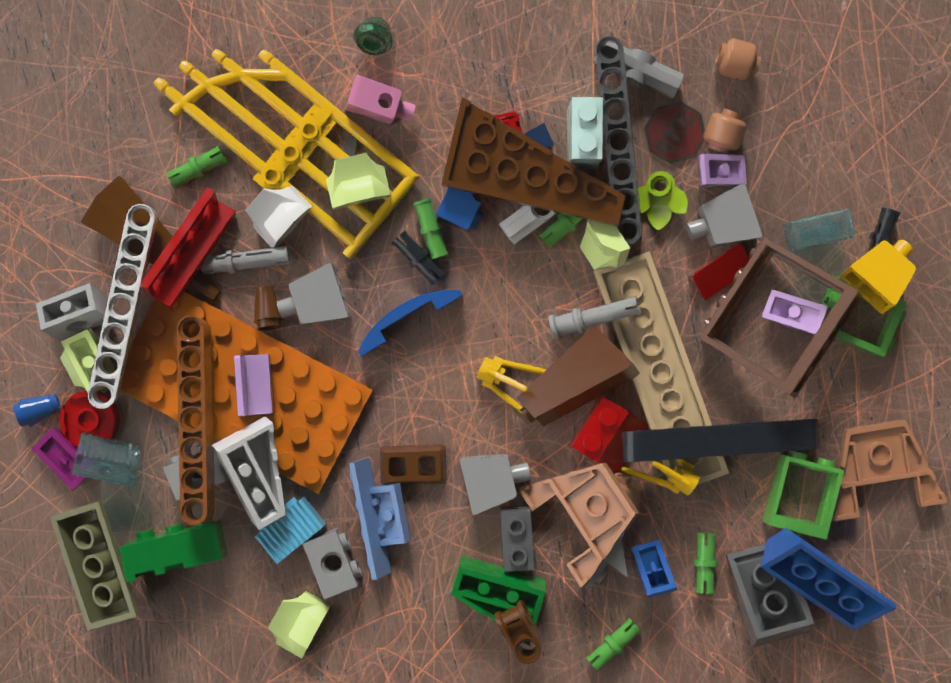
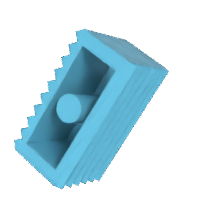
(291, 530)

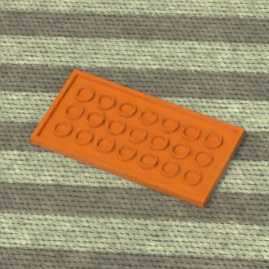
(310, 399)

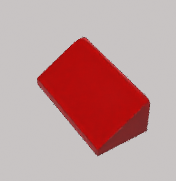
(719, 271)

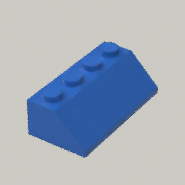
(823, 580)

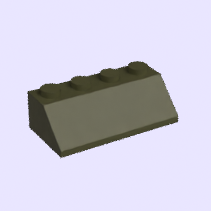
(94, 565)

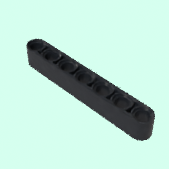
(720, 440)

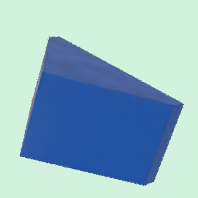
(653, 569)

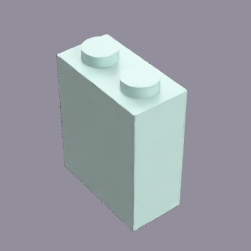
(585, 132)

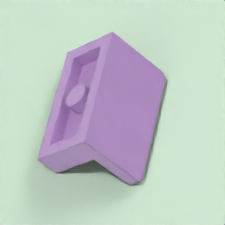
(253, 384)

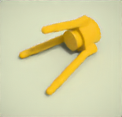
(492, 372)
(680, 478)

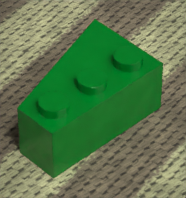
(172, 549)
(491, 590)

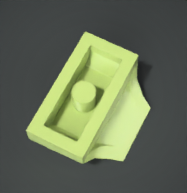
(356, 181)
(604, 245)
(80, 357)
(298, 622)

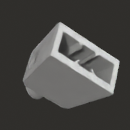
(726, 219)
(316, 297)
(491, 480)

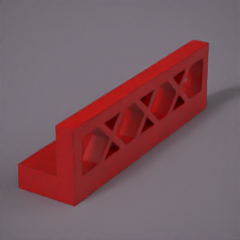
(187, 250)

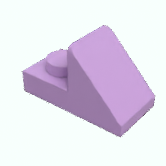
(721, 170)
(795, 312)

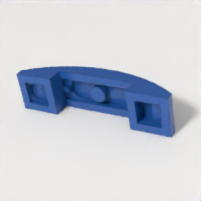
(376, 336)

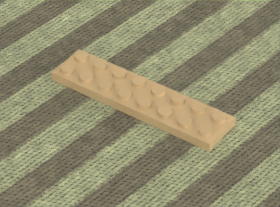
(656, 349)

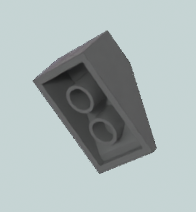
(766, 604)

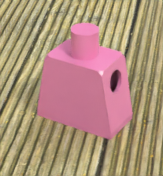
(365, 97)

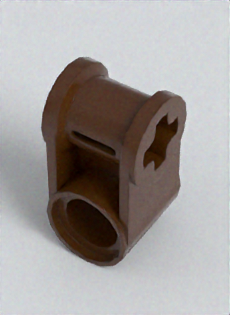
(518, 627)

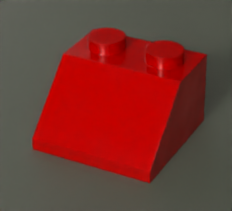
(601, 435)

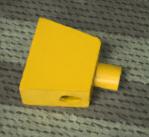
(882, 274)

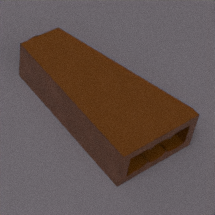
(576, 378)

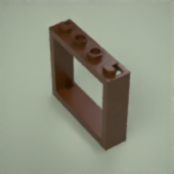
(744, 281)

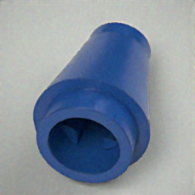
(35, 409)

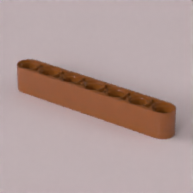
(204, 432)

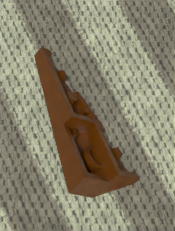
(108, 218)

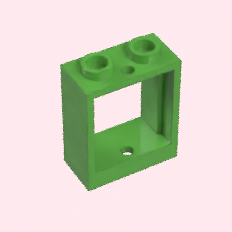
(885, 340)
(828, 500)

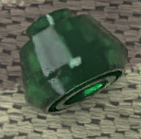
(373, 36)

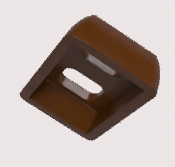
(412, 454)

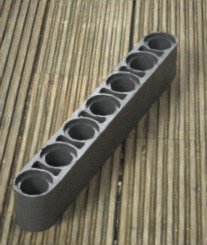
(624, 126)

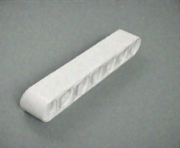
(112, 317)

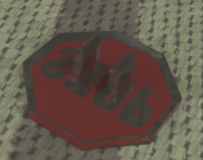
(675, 132)

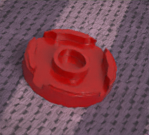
(81, 417)

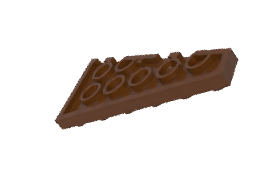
(512, 167)

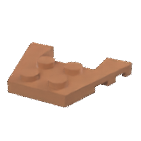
(880, 455)
(597, 508)

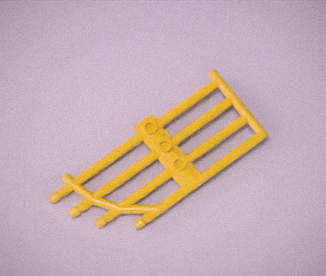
(298, 145)

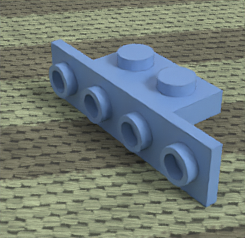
(380, 515)

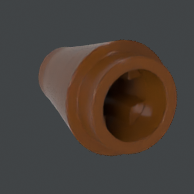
(266, 310)

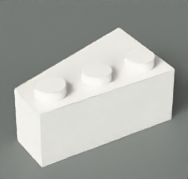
(253, 471)

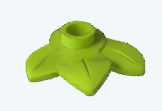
(661, 204)

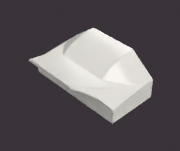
(277, 213)

